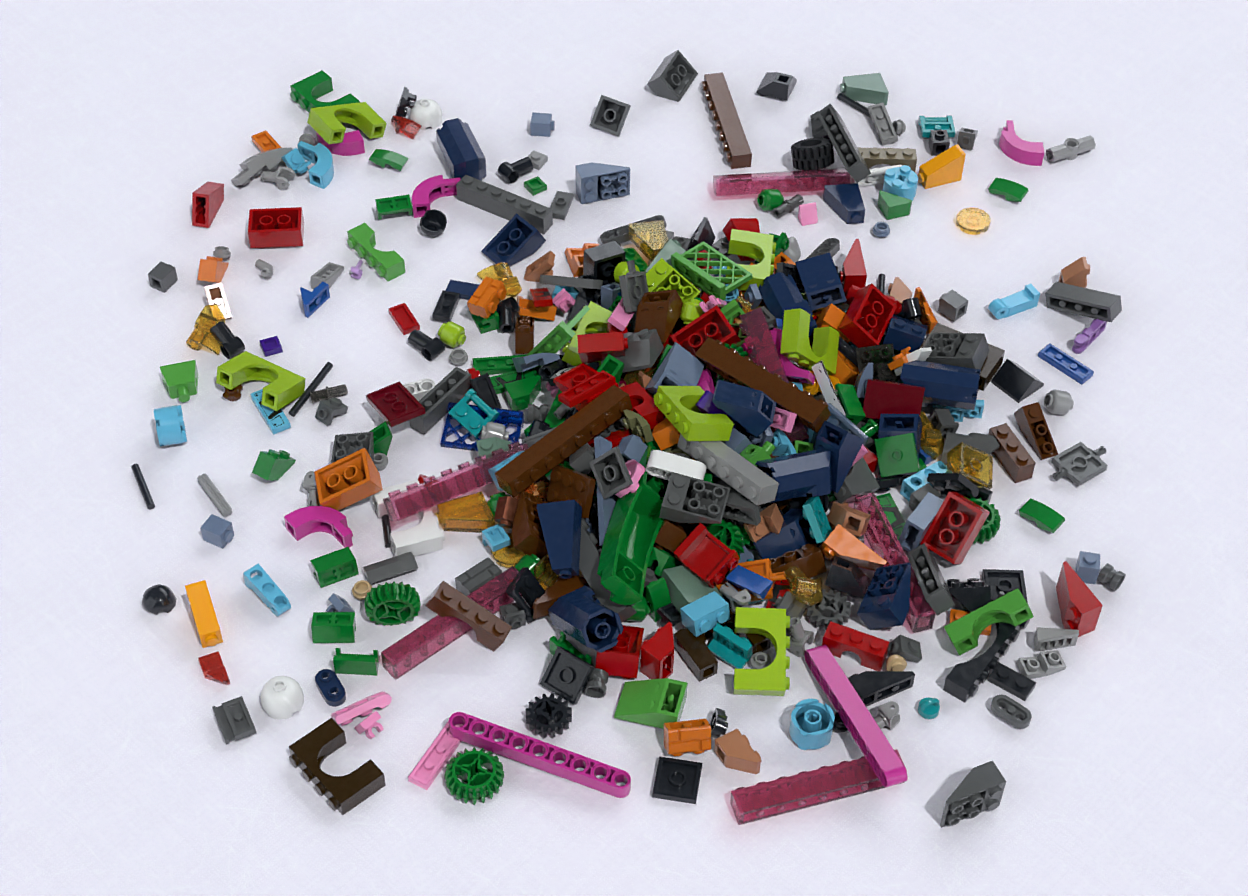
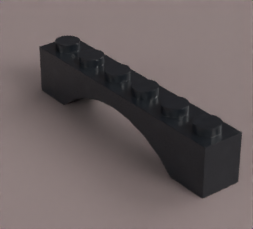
(966, 676)

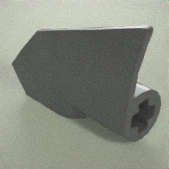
(980, 441)

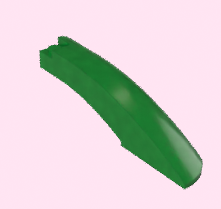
(632, 537)

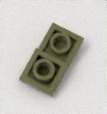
(637, 425)

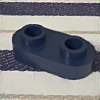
(329, 686)

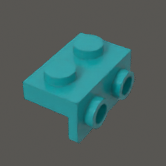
(730, 647)

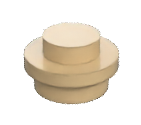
(361, 589)
(896, 663)

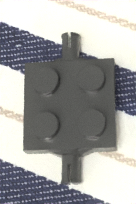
(633, 287)
(1079, 463)

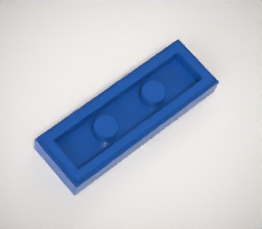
(1065, 363)

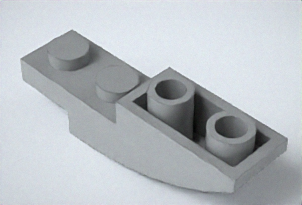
(260, 162)

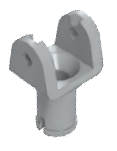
(280, 177)
(310, 485)
(736, 598)
(799, 637)
(886, 715)

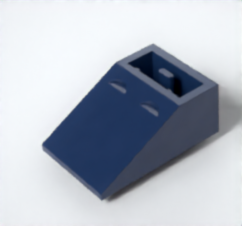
(820, 282)
(745, 405)
(901, 424)
(843, 448)
(792, 536)
(887, 597)

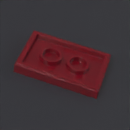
(891, 398)
(395, 404)

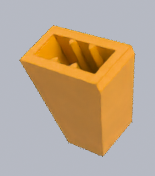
(943, 168)
(203, 614)

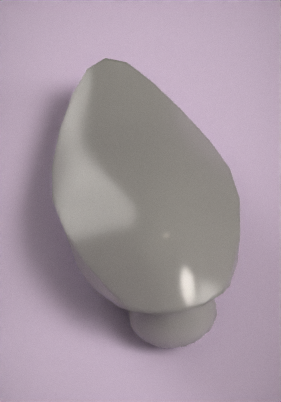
(793, 250)

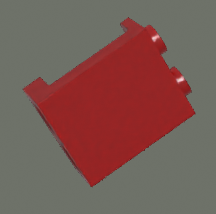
(706, 556)

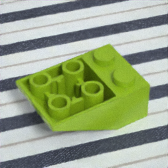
(665, 277)

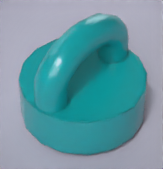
(929, 708)

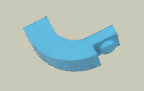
(323, 170)

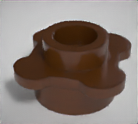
(234, 394)

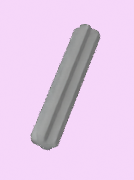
(214, 494)

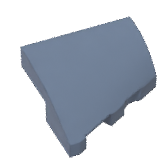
(530, 361)
(861, 380)

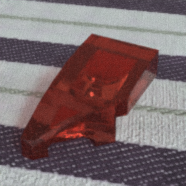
(406, 126)
(213, 668)

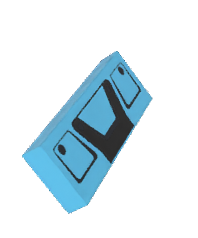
(275, 419)

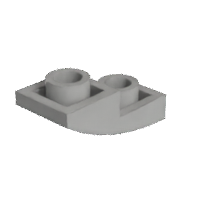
(1043, 665)

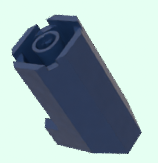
(461, 150)
(782, 294)
(943, 383)
(800, 473)
(586, 619)

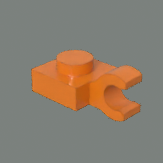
(899, 359)

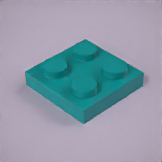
(816, 516)

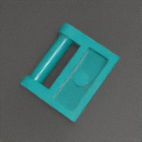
(936, 123)
(470, 418)

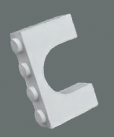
(418, 540)

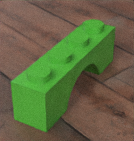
(386, 263)
(1009, 608)

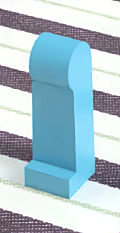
(1015, 303)
(919, 479)
(266, 590)

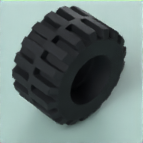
(812, 154)

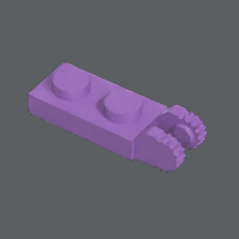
(1088, 335)

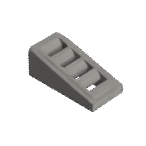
(326, 276)
(1054, 638)

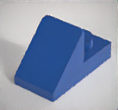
(314, 299)

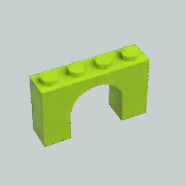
(327, 121)
(757, 246)
(592, 322)
(796, 343)
(283, 385)
(680, 408)
(772, 625)

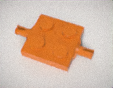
(762, 568)

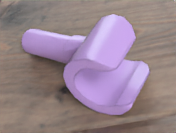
(357, 272)

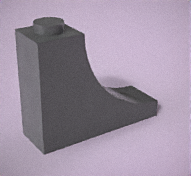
(857, 482)
(739, 508)

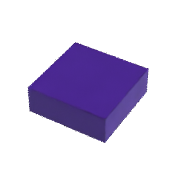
(271, 346)

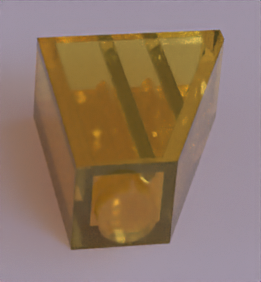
(648, 237)
(465, 514)

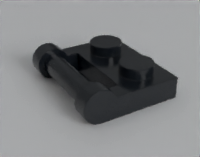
(952, 483)
(529, 589)

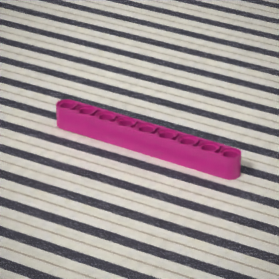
(856, 716)
(546, 762)

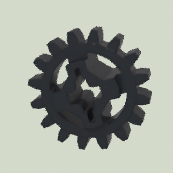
(538, 715)

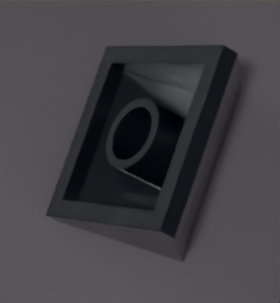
(702, 233)
(1016, 381)

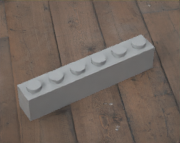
(732, 469)

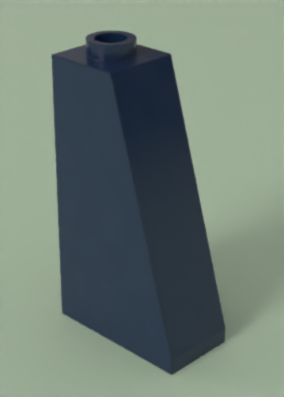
(562, 535)

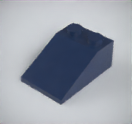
(514, 242)
(905, 334)

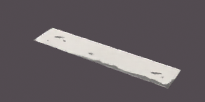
(826, 386)

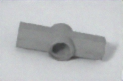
(1070, 148)

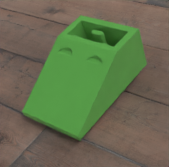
(652, 701)

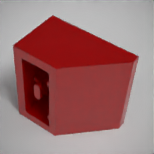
(658, 654)

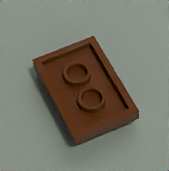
(571, 485)

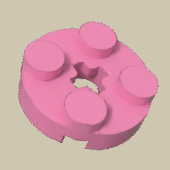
(635, 471)

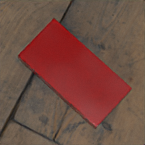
(404, 318)

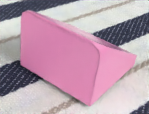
(808, 214)

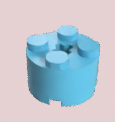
(901, 182)
(170, 425)
(811, 724)

